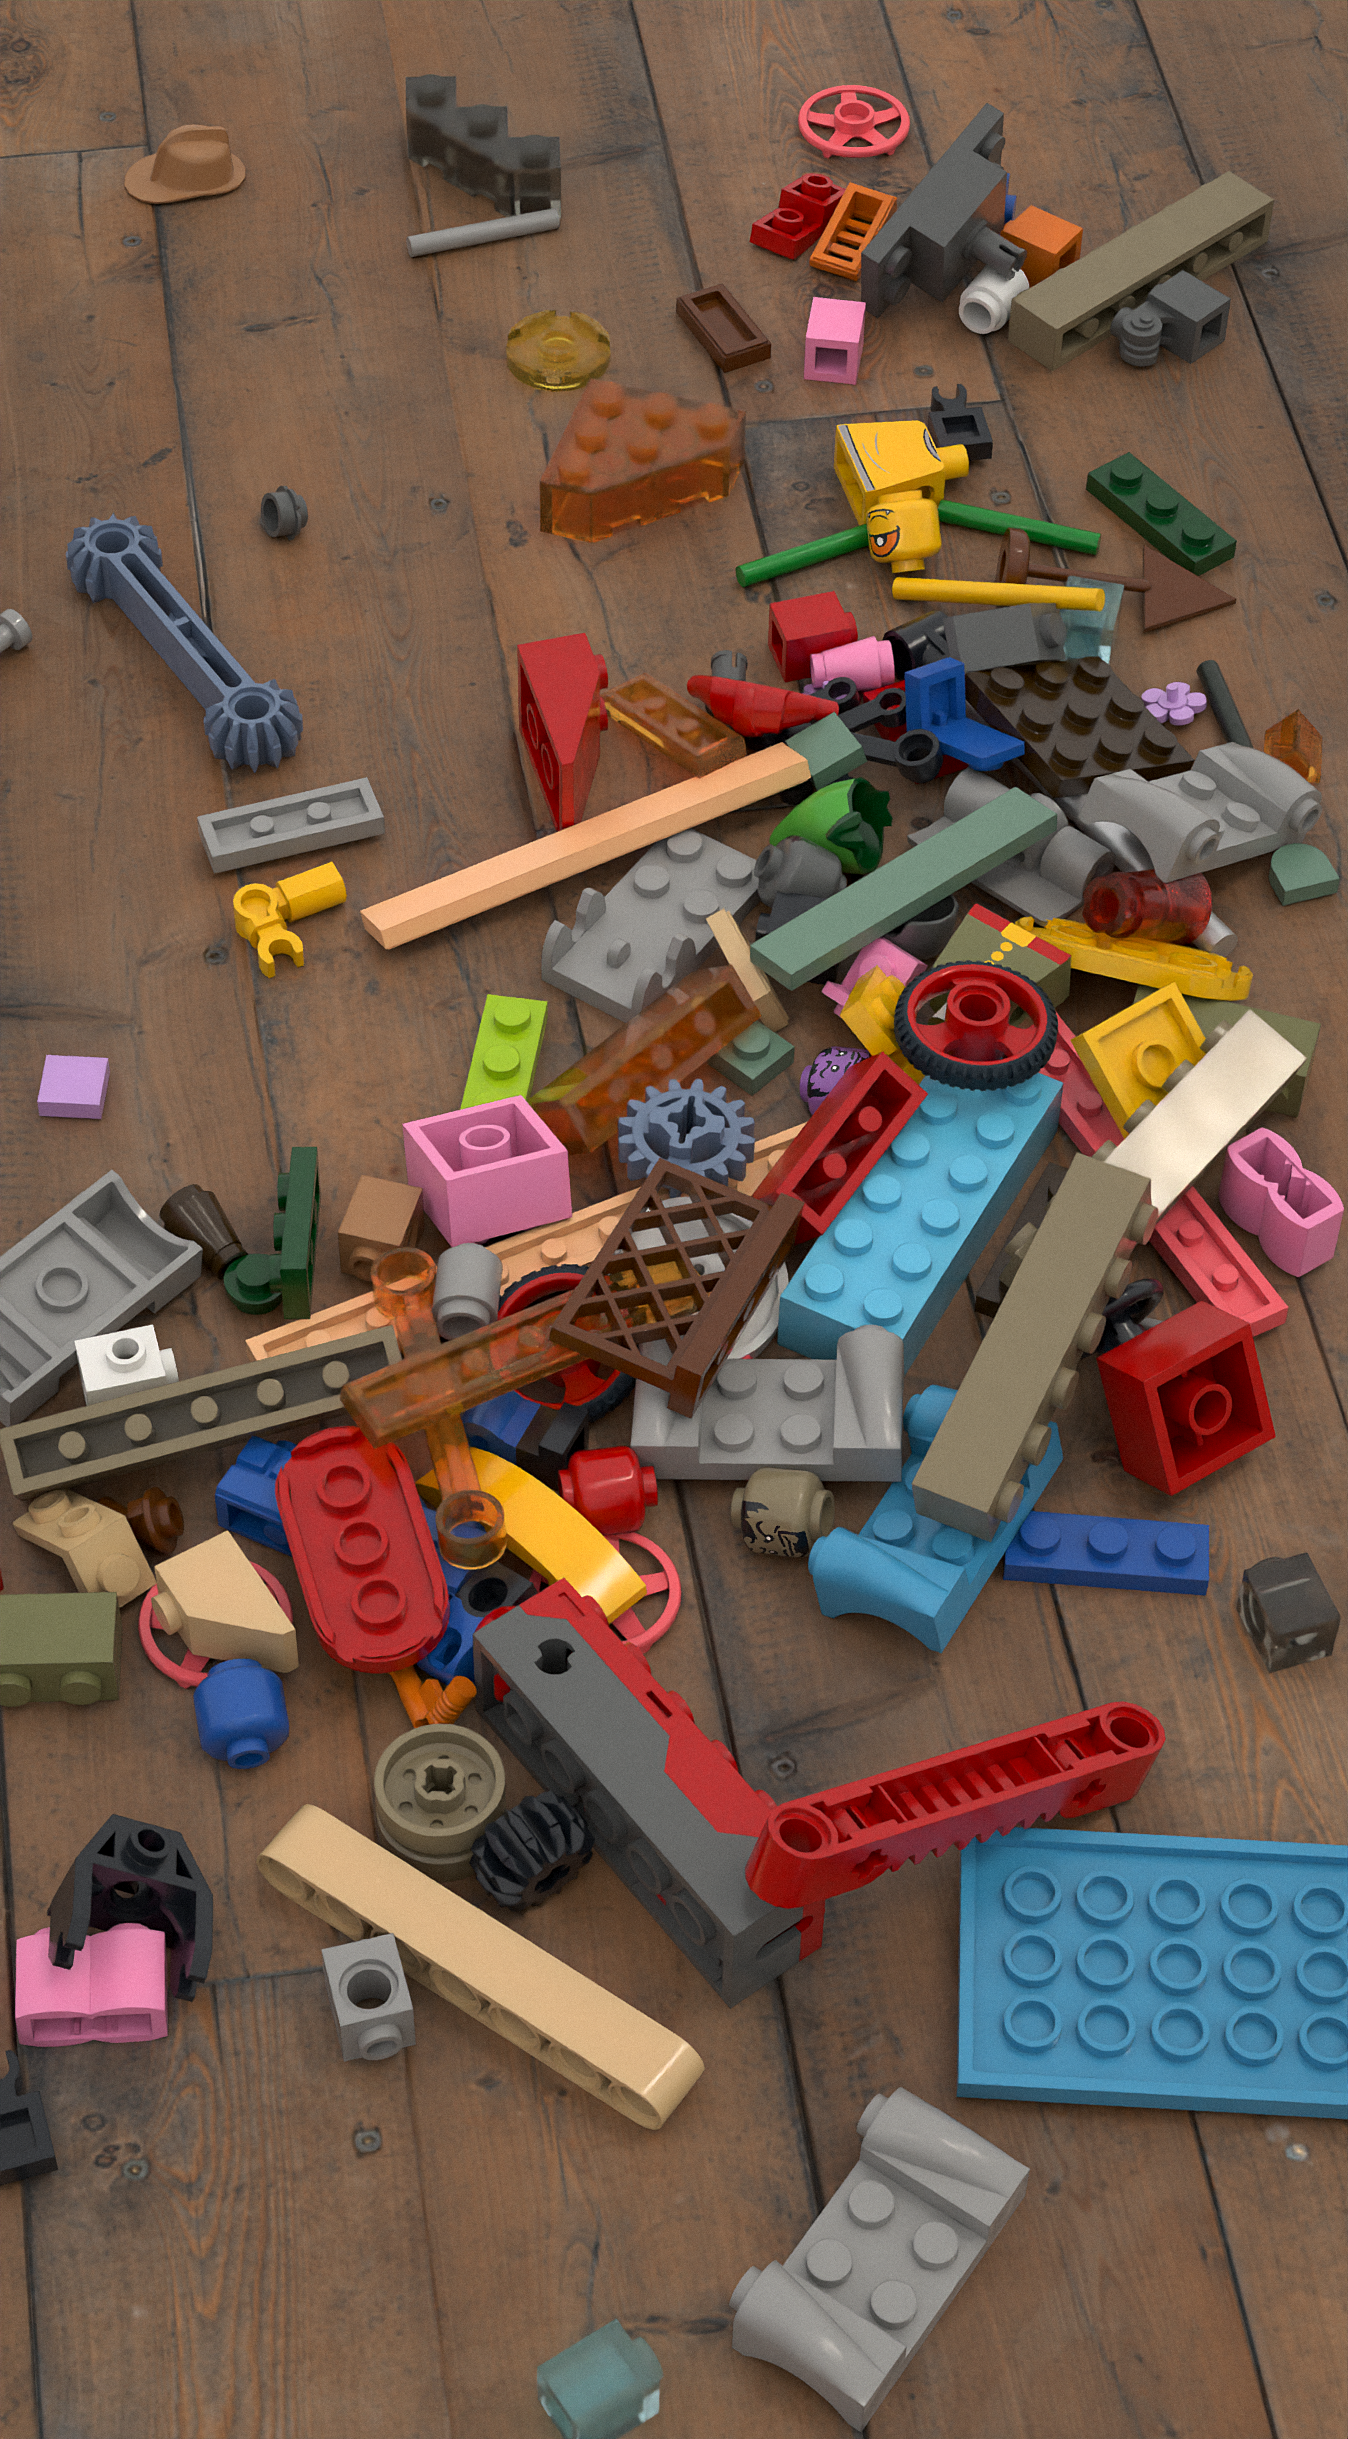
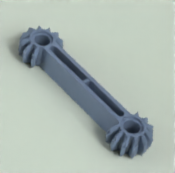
(243, 718)

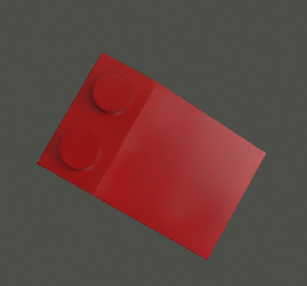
(562, 720)

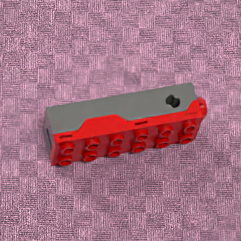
(644, 1778)

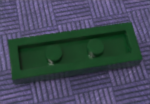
(1161, 514)
(296, 1233)

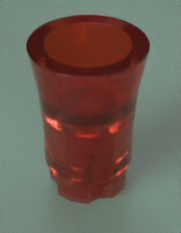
(1147, 908)

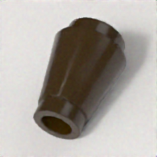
(200, 1218)

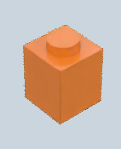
(1048, 241)

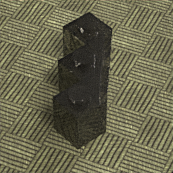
(476, 151)

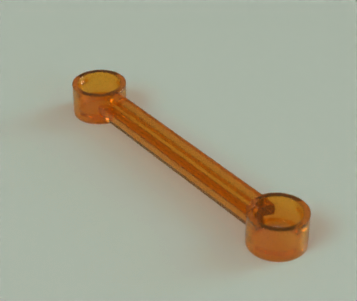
(446, 1439)

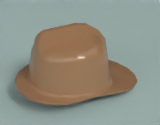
(187, 165)

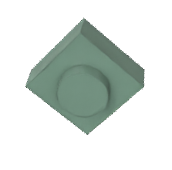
(753, 1058)

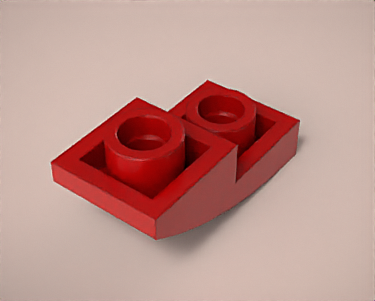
(800, 217)

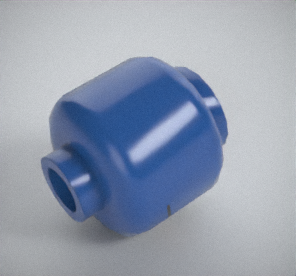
(241, 1713)

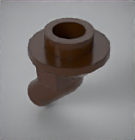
(152, 1518)

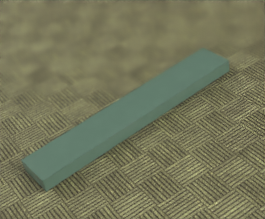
(902, 888)

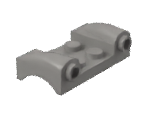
(1214, 815)
(81, 1280)
(782, 1414)
(880, 2256)

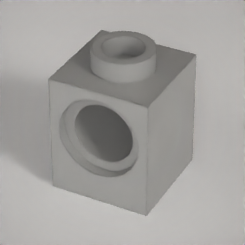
(362, 1972)

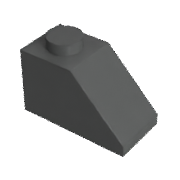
(1006, 636)

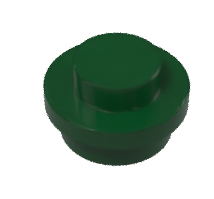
(248, 1285)

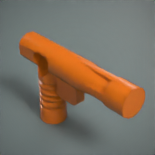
(427, 1701)

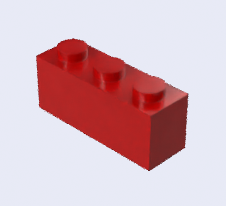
(842, 1142)

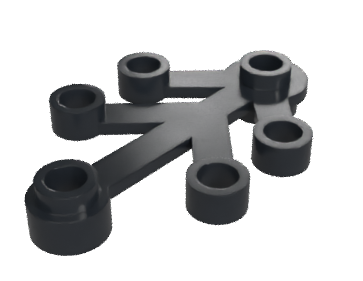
(914, 753)

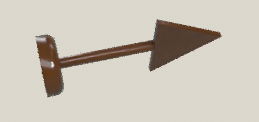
(1167, 588)

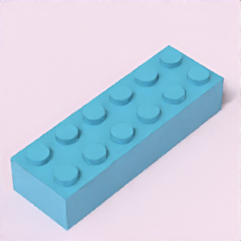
(920, 1217)

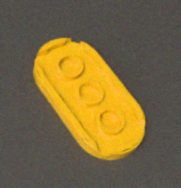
(1145, 960)

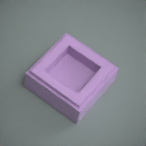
(73, 1087)

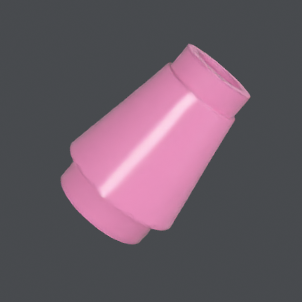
(864, 661)

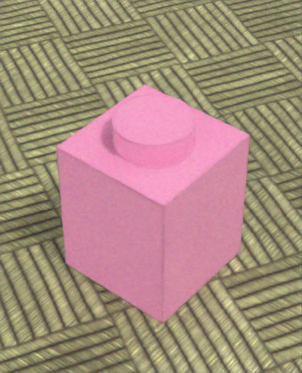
(834, 340)

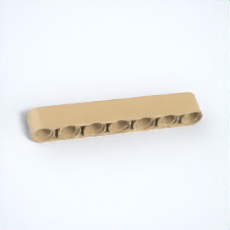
(483, 1967)

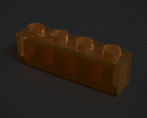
(650, 1049)

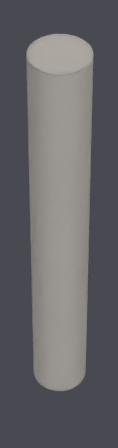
(482, 232)

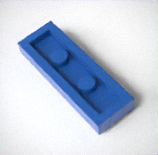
(1110, 1553)

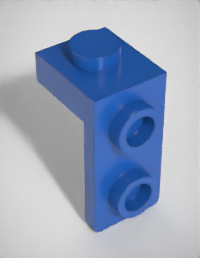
(938, 705)

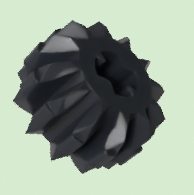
(532, 1851)

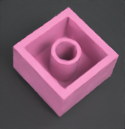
(488, 1170)

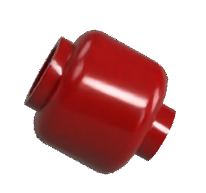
(609, 1488)

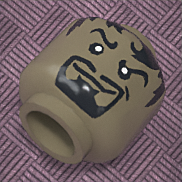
(783, 1512)

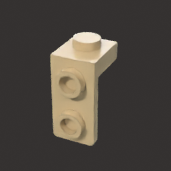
(92, 1542)

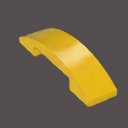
(551, 1534)

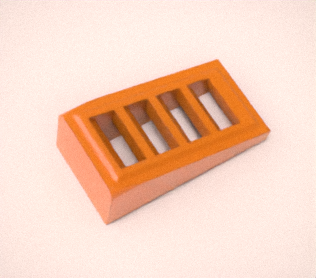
(858, 203)

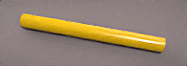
(997, 593)

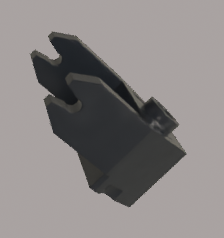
(166, 1891)

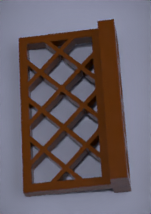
(721, 1315)

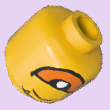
(903, 530)

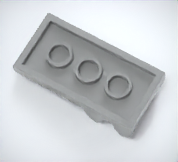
(649, 924)

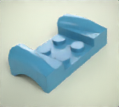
(912, 1565)

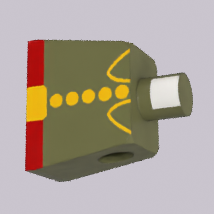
(996, 940)

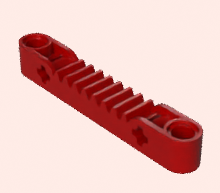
(878, 1822)

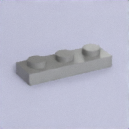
(290, 825)

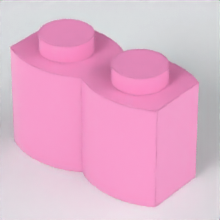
(1280, 1202)
(107, 1996)

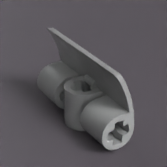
(1043, 878)

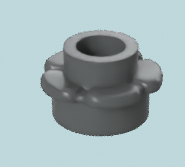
(283, 513)

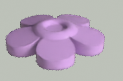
(1174, 704)

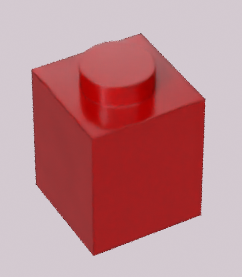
(806, 628)

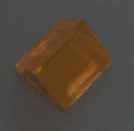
(1297, 745)

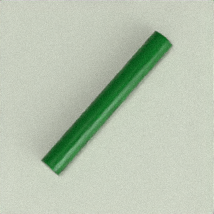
(1037, 530)
(802, 556)

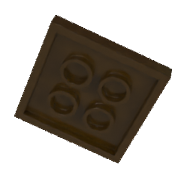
(1075, 723)

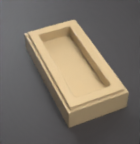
(737, 952)

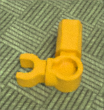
(263, 910)

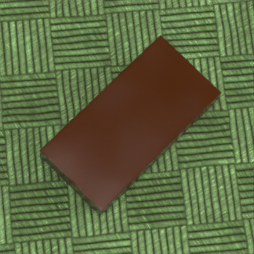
(723, 328)

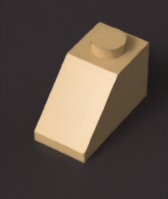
(223, 1606)

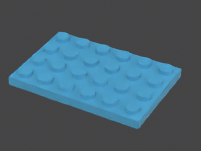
(1154, 1972)

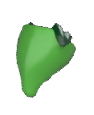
(844, 820)

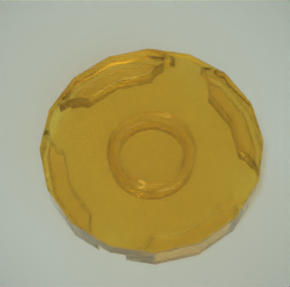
(557, 350)

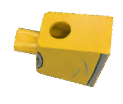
(893, 459)

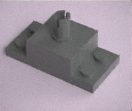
(945, 223)

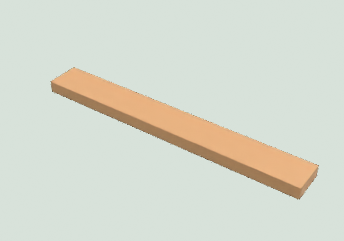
(584, 846)

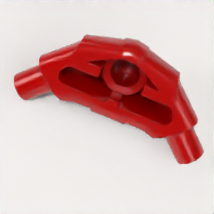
(756, 707)

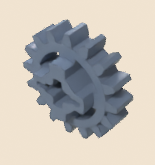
(687, 1130)

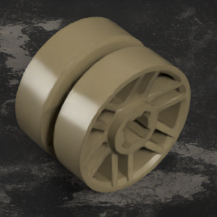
(437, 1796)

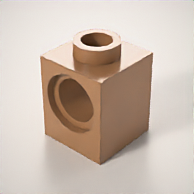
(377, 1220)

